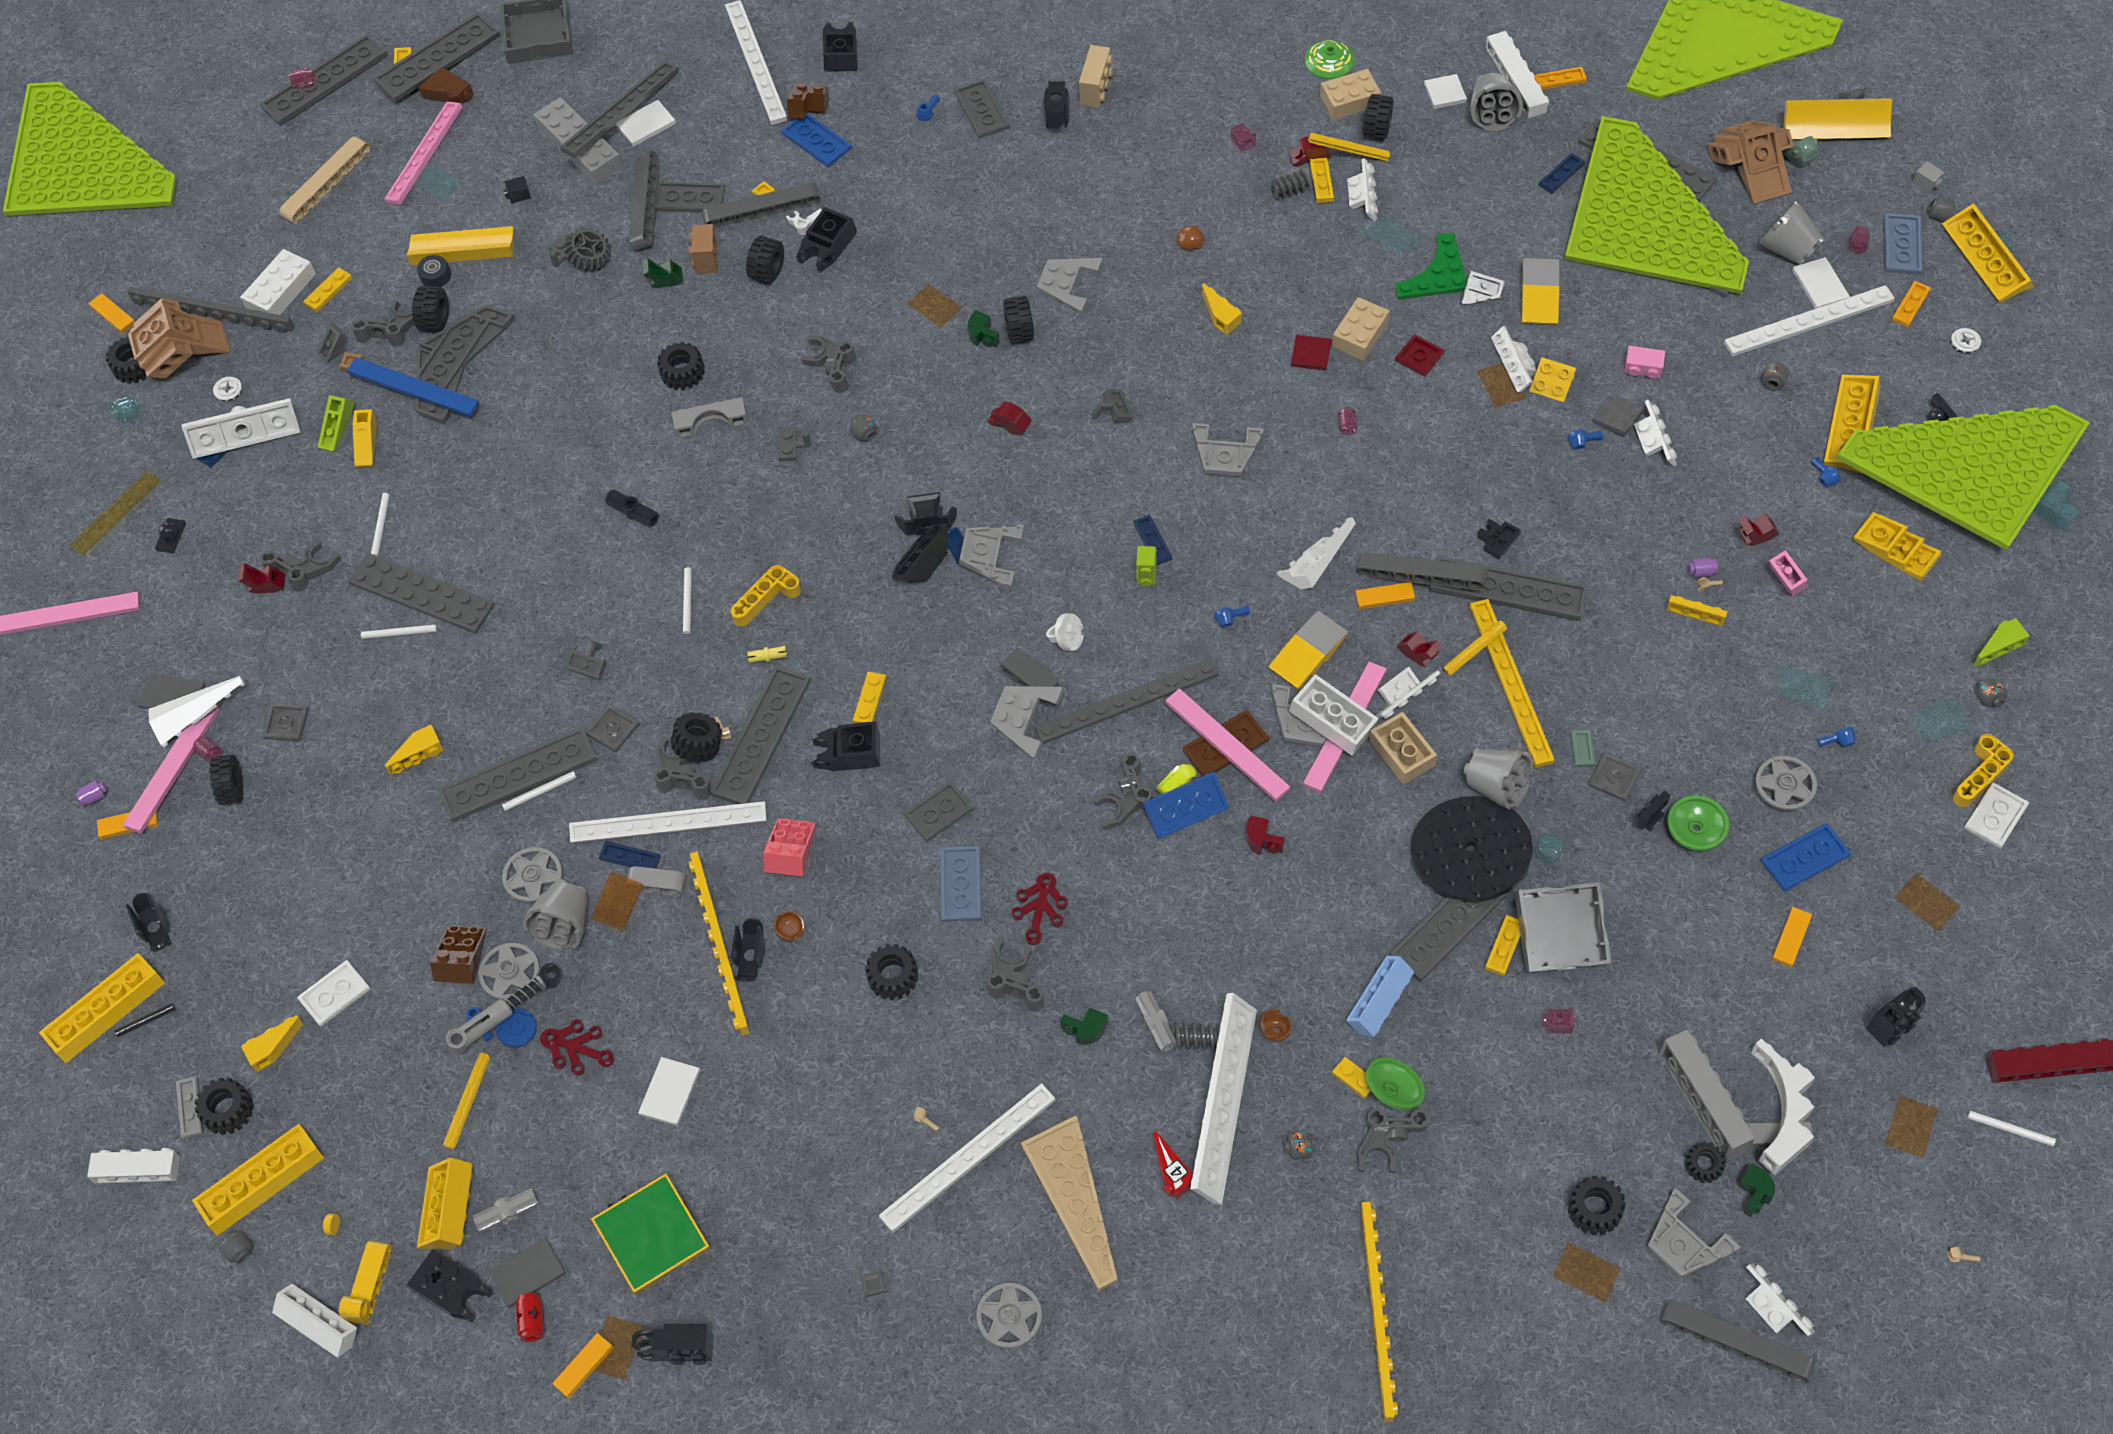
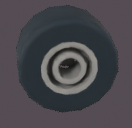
(434, 271)

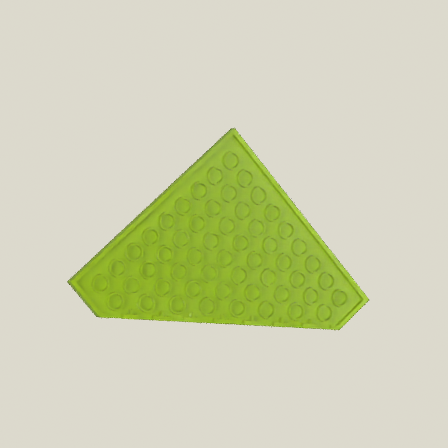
(1724, 38)
(78, 161)
(1645, 219)
(1973, 469)

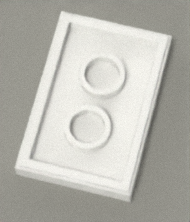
(645, 123)
(1820, 282)
(1996, 815)
(333, 993)
(669, 1091)

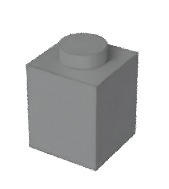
(1929, 177)

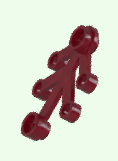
(1040, 905)
(574, 1045)

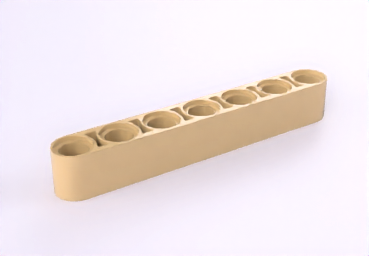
(321, 182)

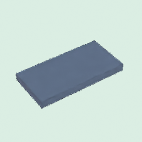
(1902, 243)
(960, 883)

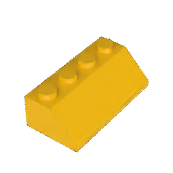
(445, 1205)

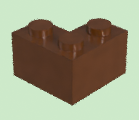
(807, 98)

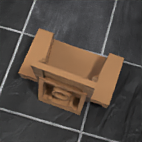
(1760, 153)
(169, 336)

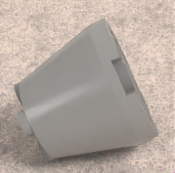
(1495, 102)
(1793, 235)
(1500, 775)
(558, 916)

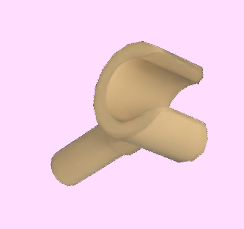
(1705, 583)
(725, 731)
(919, 1116)
(1956, 1256)

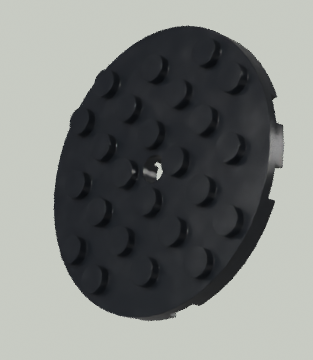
(1478, 875)

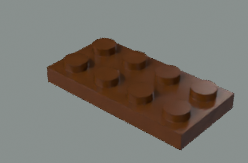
(1209, 759)

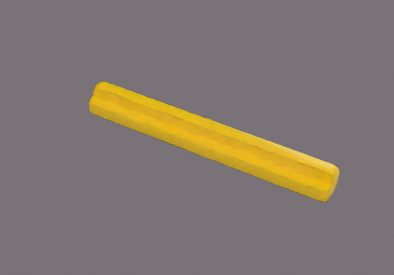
(1475, 647)

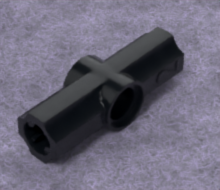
(638, 512)

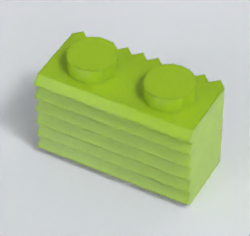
(1146, 565)

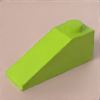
(335, 422)
(2006, 638)

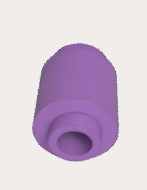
(1702, 567)
(91, 793)

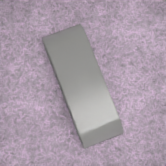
(658, 880)

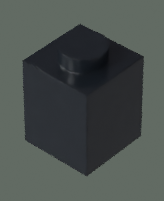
(516, 190)

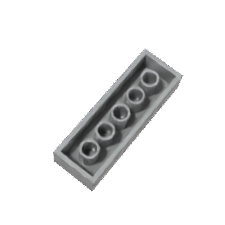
(560, 123)
(1707, 1095)

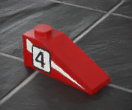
(1174, 1172)

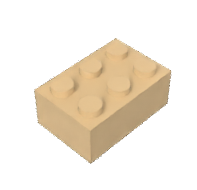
(1095, 76)
(1348, 93)
(1360, 328)
(1402, 748)

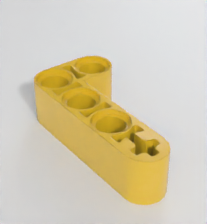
(744, 611)
(1992, 762)
(367, 1284)

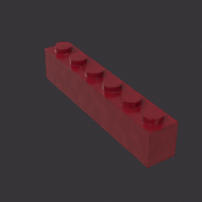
(2051, 1061)

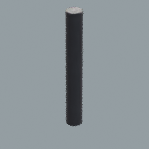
(145, 1019)

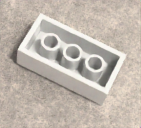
(278, 283)
(1333, 714)

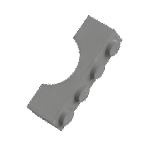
(688, 420)

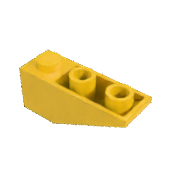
(1222, 313)
(364, 437)
(416, 748)
(269, 1046)

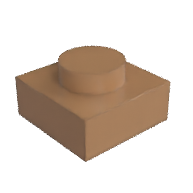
(347, 360)

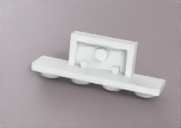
(1362, 190)
(1515, 359)
(1653, 436)
(1402, 687)
(1773, 1305)

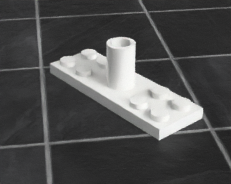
(241, 428)

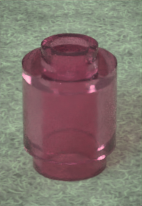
(301, 77)
(1859, 240)
(1347, 421)
(206, 748)

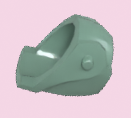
(1803, 151)

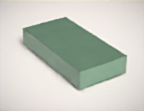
(1582, 748)

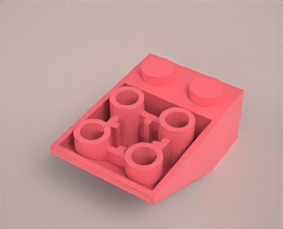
(788, 847)

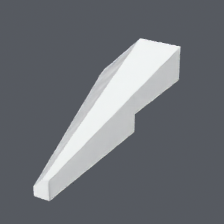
(1313, 562)
(175, 715)

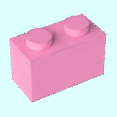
(1644, 362)
(1788, 573)

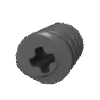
(1289, 183)
(1197, 1036)

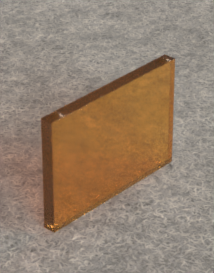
(934, 305)
(1499, 385)
(617, 901)
(1927, 902)
(1911, 1126)
(1586, 1272)
(619, 1335)

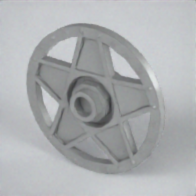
(1786, 783)
(531, 873)
(508, 970)
(1009, 1315)

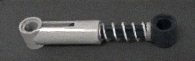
(500, 1010)

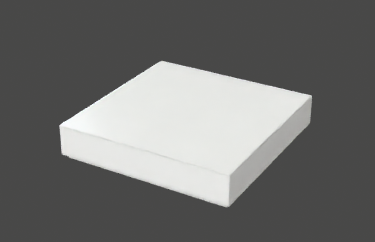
(1445, 91)

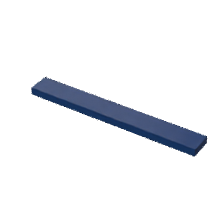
(413, 387)

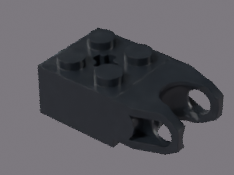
(839, 47)
(826, 238)
(848, 747)
(1897, 1017)
(452, 1291)
(676, 1343)

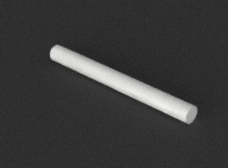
(380, 524)
(687, 601)
(399, 631)
(538, 791)
(2011, 1128)

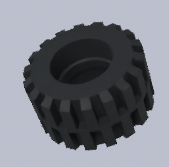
(1378, 116)
(765, 259)
(430, 308)
(1018, 319)
(118, 362)
(683, 376)
(696, 737)
(894, 986)
(234, 1116)
(1588, 1219)

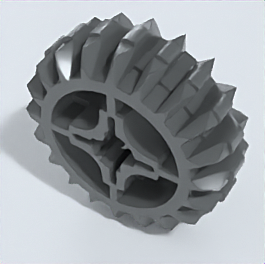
(589, 243)

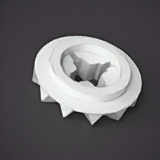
(1969, 335)
(223, 384)

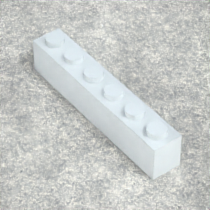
(1516, 72)

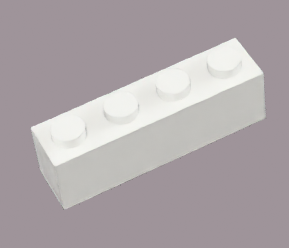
(133, 1166)
(314, 1320)

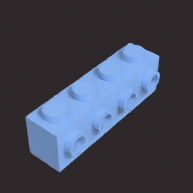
(1380, 996)

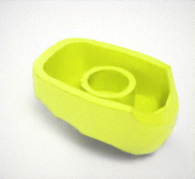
(1177, 777)

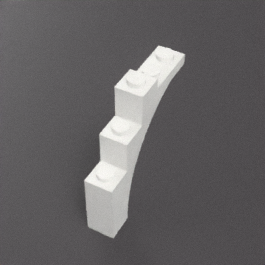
(1795, 1108)

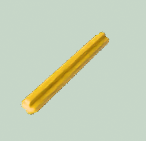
(1349, 146)
(466, 1101)

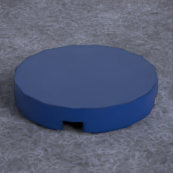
(522, 1027)

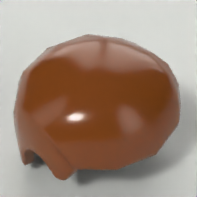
(1190, 238)
(789, 922)
(1274, 1019)

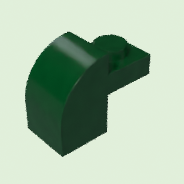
(662, 276)
(979, 330)
(1087, 1031)
(1760, 1185)

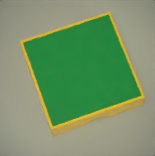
(650, 1234)

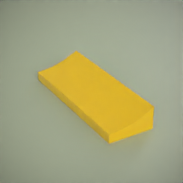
(1838, 118)
(463, 245)
(1987, 253)
(1853, 411)
(101, 1008)
(257, 1179)

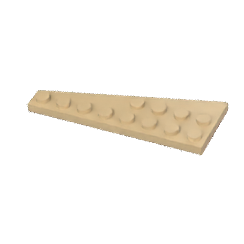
(1065, 1174)

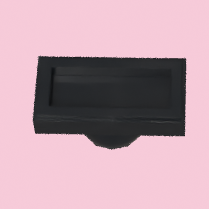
(1941, 409)
(170, 534)

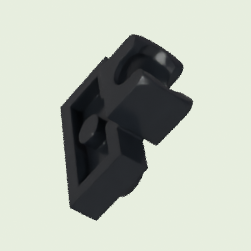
(1498, 538)
(1653, 814)

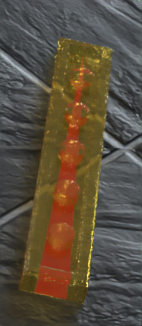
(115, 513)

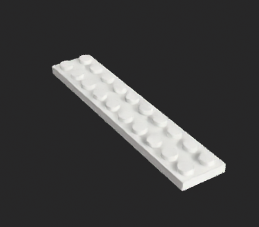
(1223, 1099)

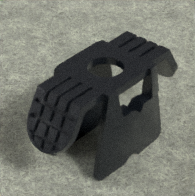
(1056, 110)
(925, 512)
(148, 912)
(752, 940)

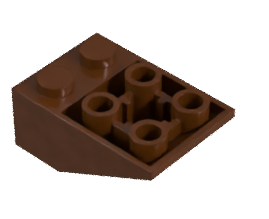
(458, 954)

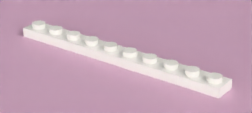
(756, 62)
(1809, 320)
(668, 822)
(966, 1158)

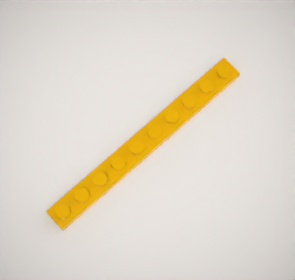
(1513, 687)
(720, 950)
(1379, 1319)

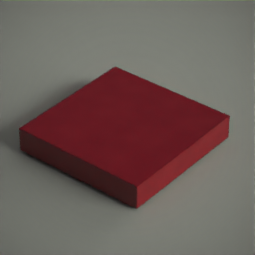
(1311, 352)
(1419, 355)

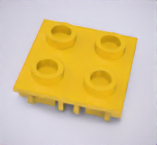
(1552, 379)

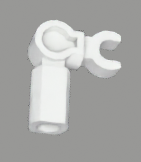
(800, 224)

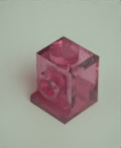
(1243, 137)
(1554, 1026)

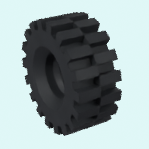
(226, 779)

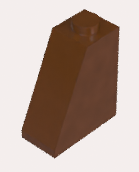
(446, 87)

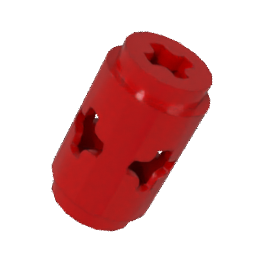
(528, 1328)

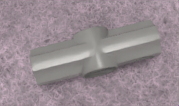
(1156, 1021)
(505, 1210)

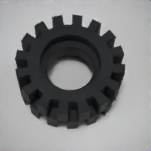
(1705, 1150)

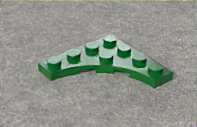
(1441, 276)

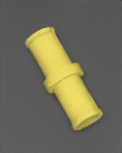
(767, 654)

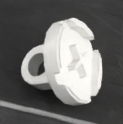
(1066, 632)

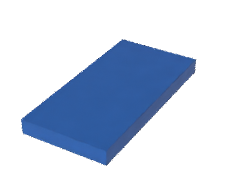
(816, 140)
(1185, 805)
(1805, 857)

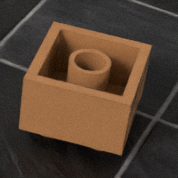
(704, 249)

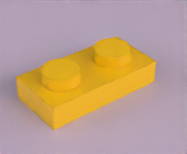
(1352, 1077)

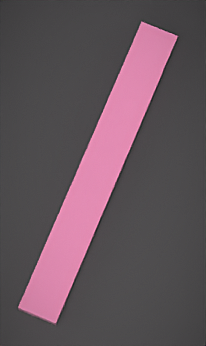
(423, 153)
(69, 613)
(1228, 745)
(1330, 751)
(167, 774)

